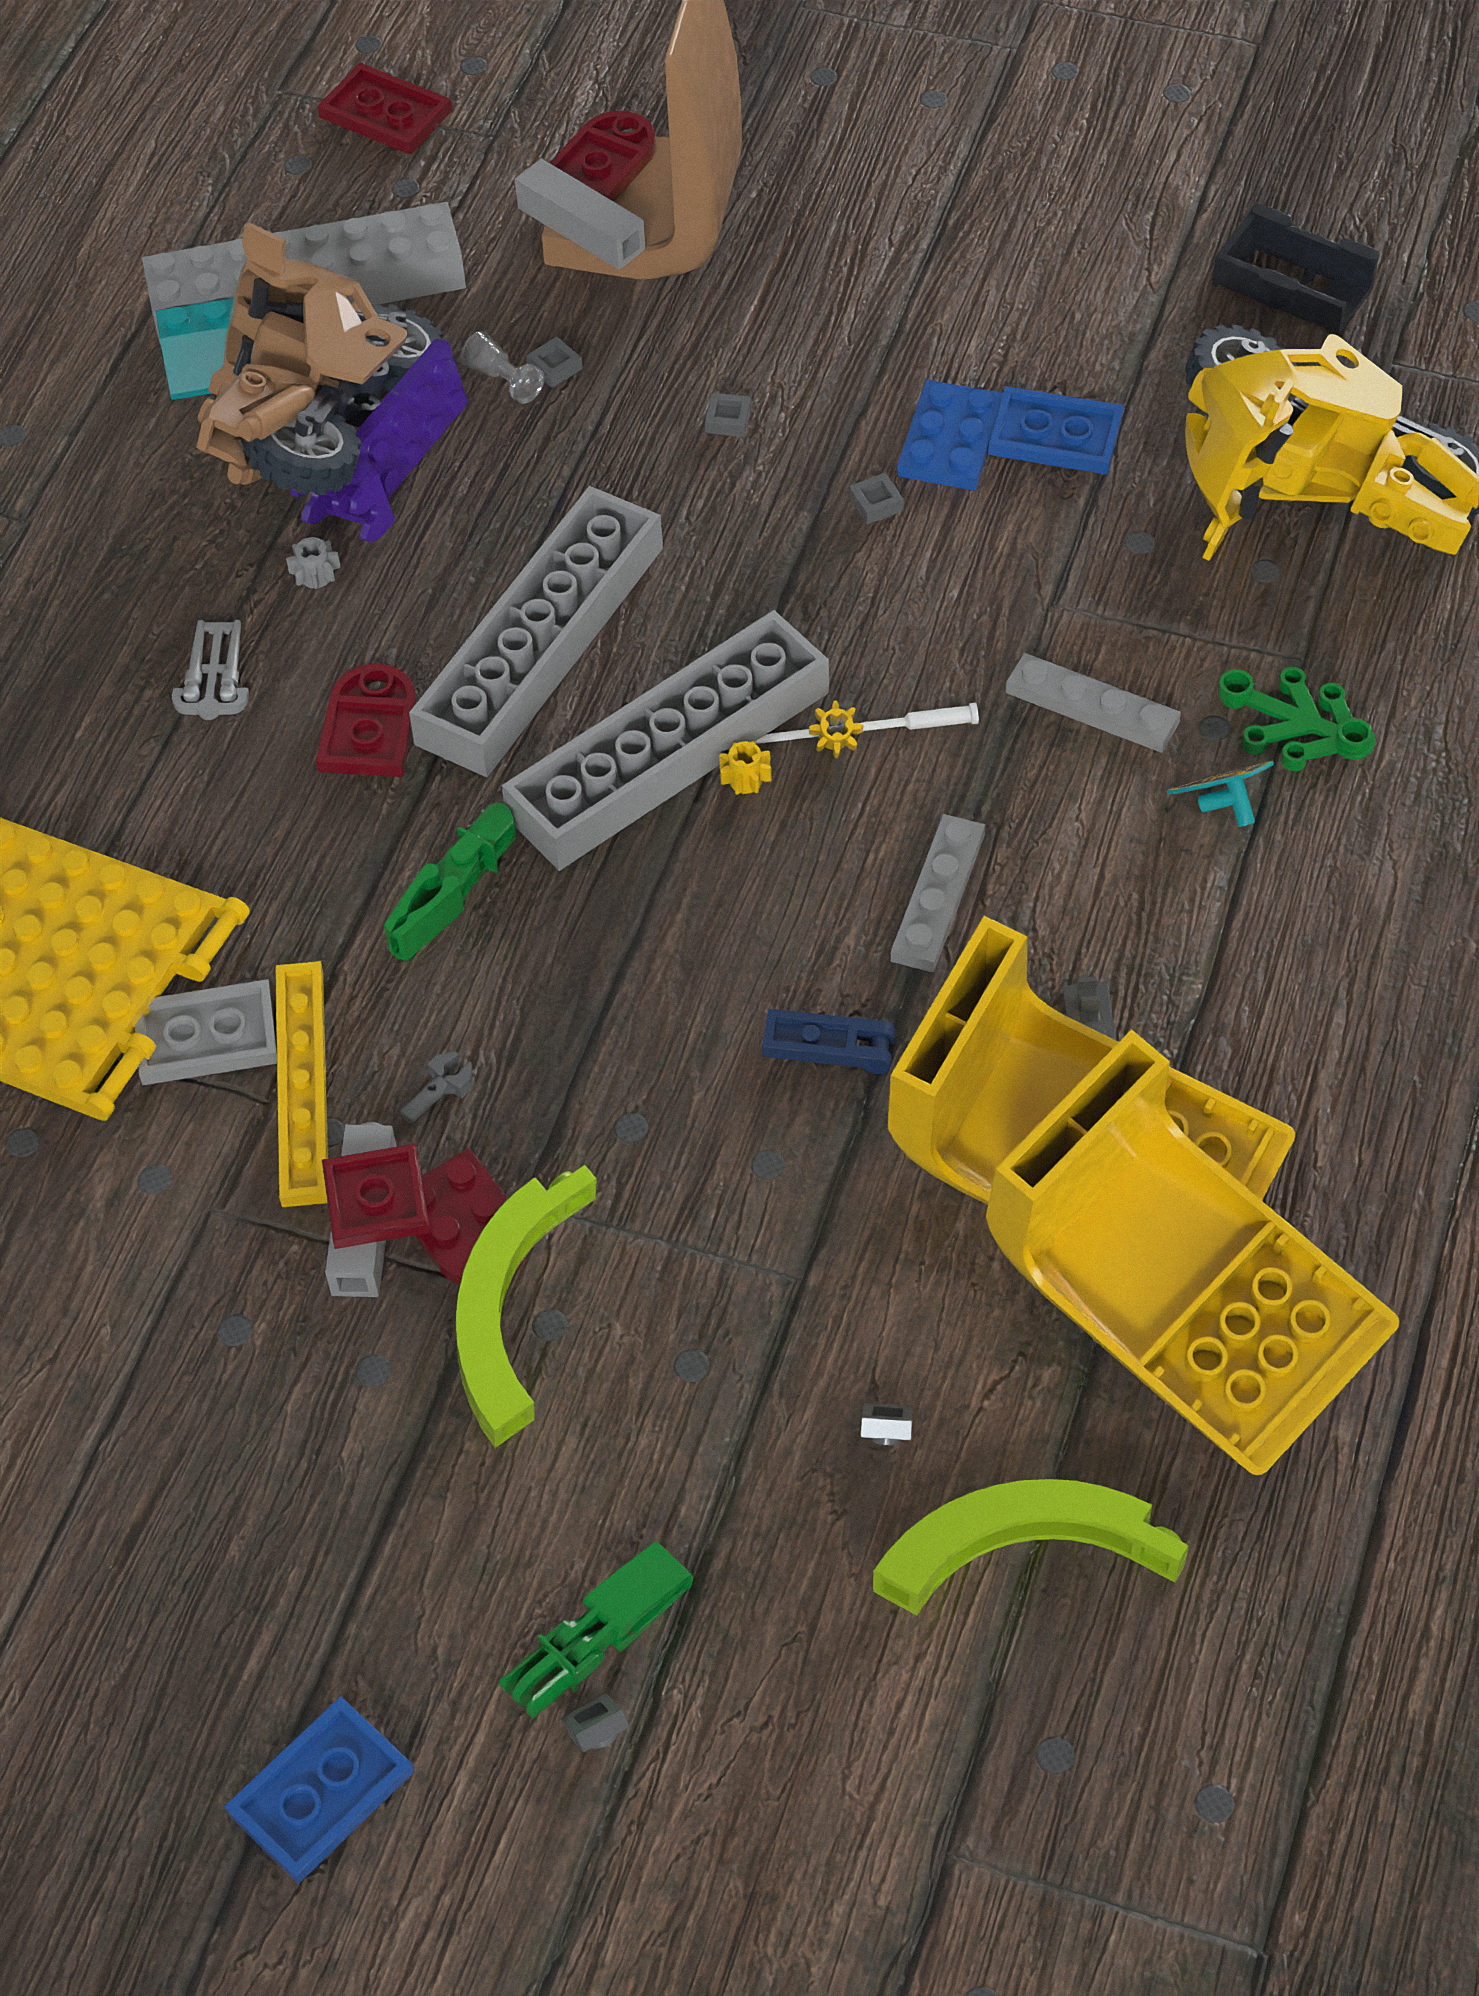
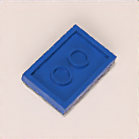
(1056, 430)
(949, 435)
(319, 1789)

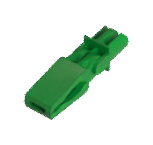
(440, 889)
(618, 1611)

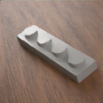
(1093, 702)
(938, 893)

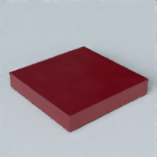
(375, 1196)

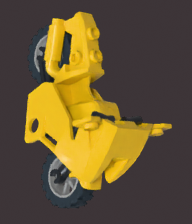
(1324, 446)

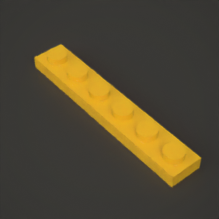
(301, 1083)

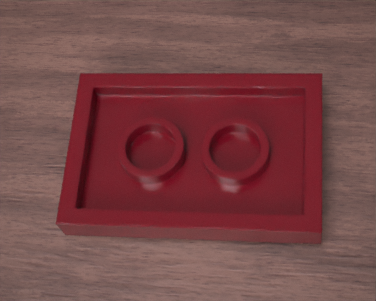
(385, 108)

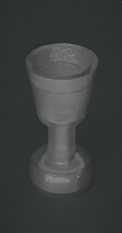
(489, 358)

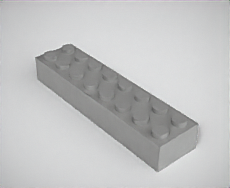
(388, 254)
(536, 631)
(665, 739)

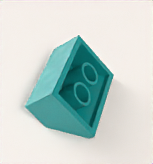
(193, 345)

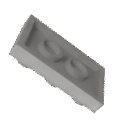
(209, 1032)

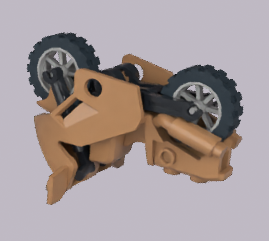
(302, 370)

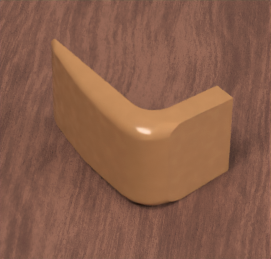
(693, 170)

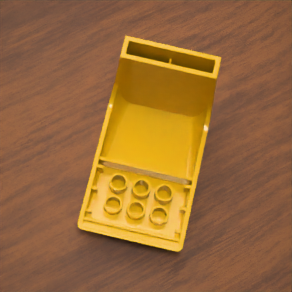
(1002, 1059)
(1180, 1264)

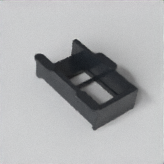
(1269, 231)

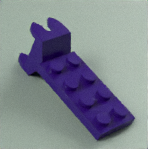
(395, 442)

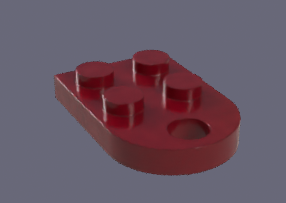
(606, 156)
(366, 727)
(459, 1206)

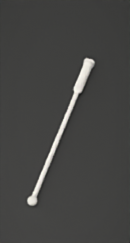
(912, 721)

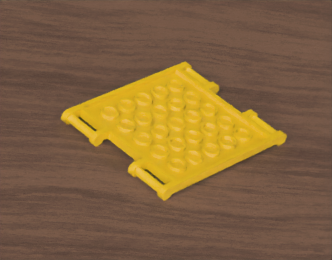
(84, 960)

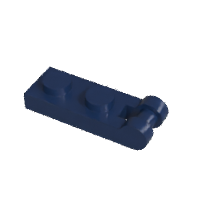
(828, 1039)

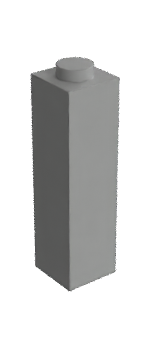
(580, 214)
(359, 1268)

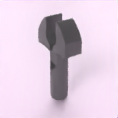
(440, 1084)

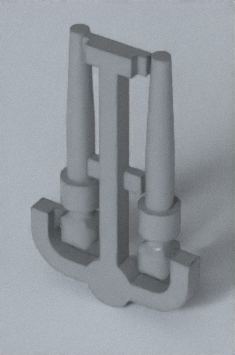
(209, 707)

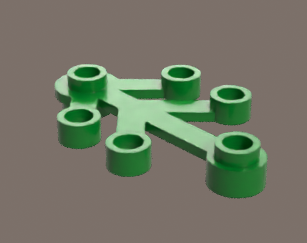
(1302, 719)

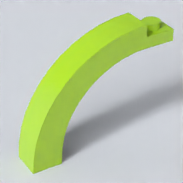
(486, 1374)
(1020, 1514)

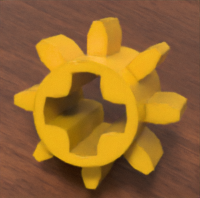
(837, 740)
(745, 767)

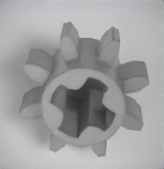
(313, 562)

